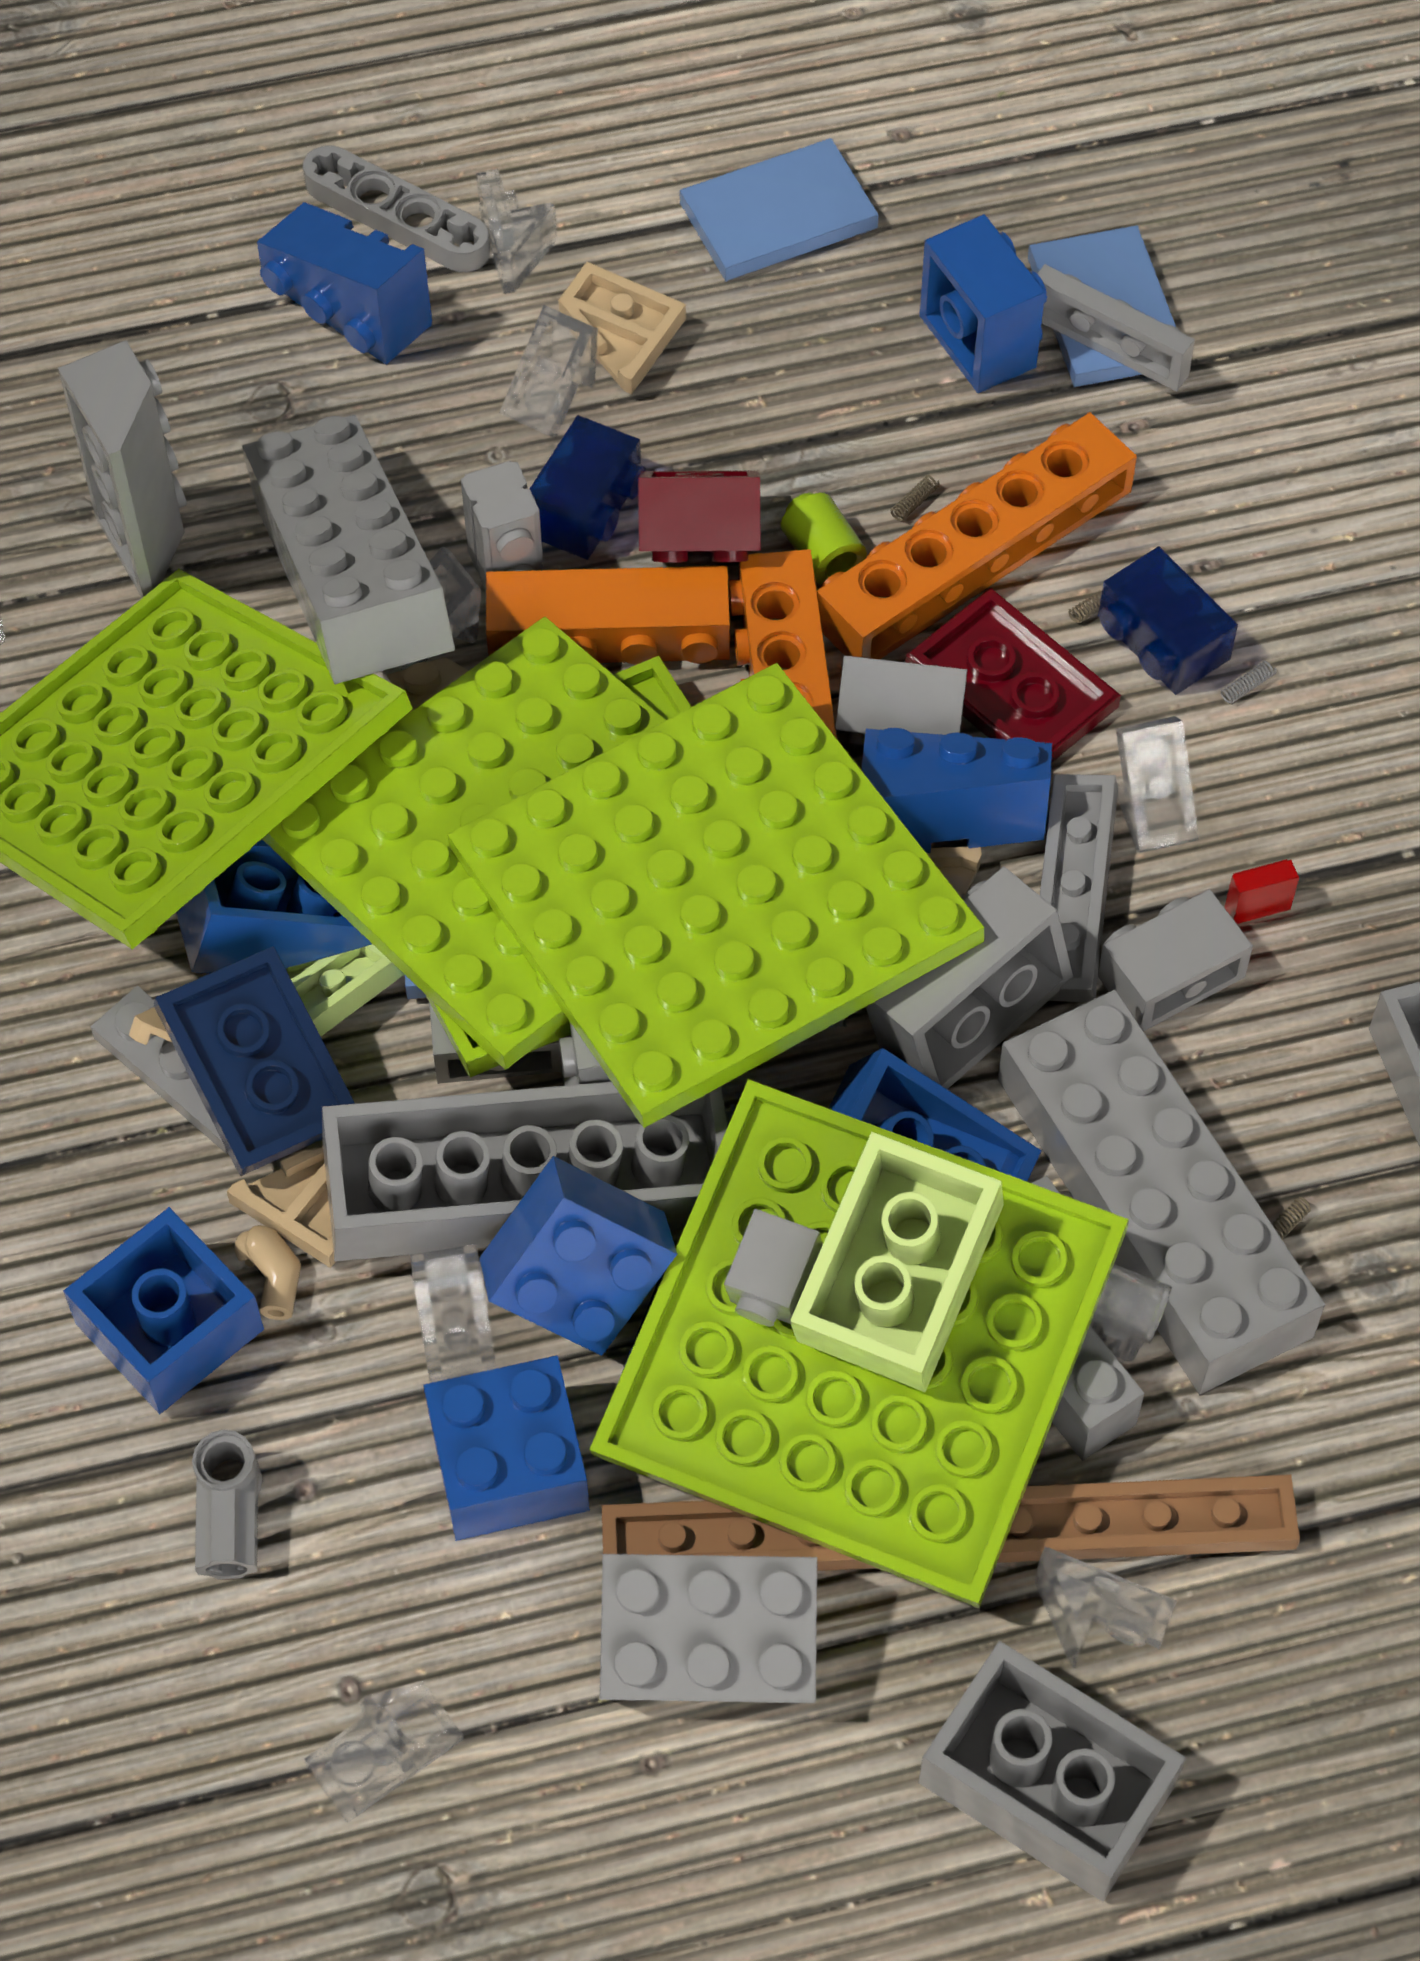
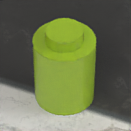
(819, 525)

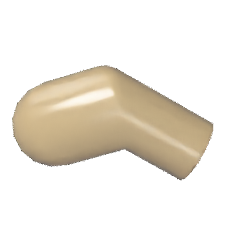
(279, 1265)

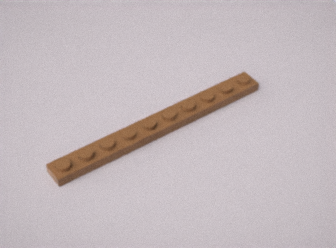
(1068, 1518)

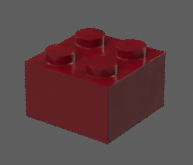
(699, 514)

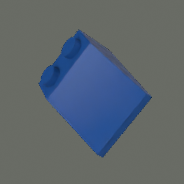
(262, 906)
(908, 1103)

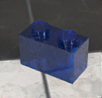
(586, 486)
(1166, 620)

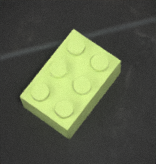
(898, 1261)

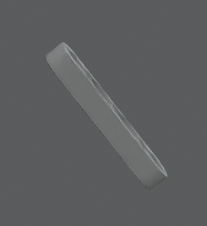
(402, 201)

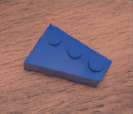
(349, 279)
(961, 785)

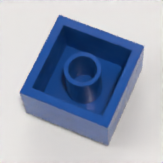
(982, 302)
(577, 1256)
(164, 1310)
(507, 1447)

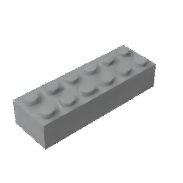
(347, 549)
(1141, 1151)
(458, 1165)

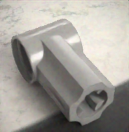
(226, 1509)

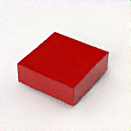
(1261, 891)

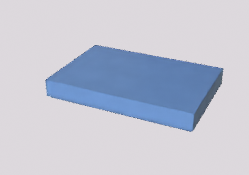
(778, 209)
(1116, 266)

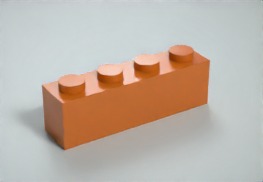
(617, 610)

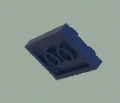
(253, 1058)

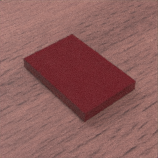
(1017, 676)

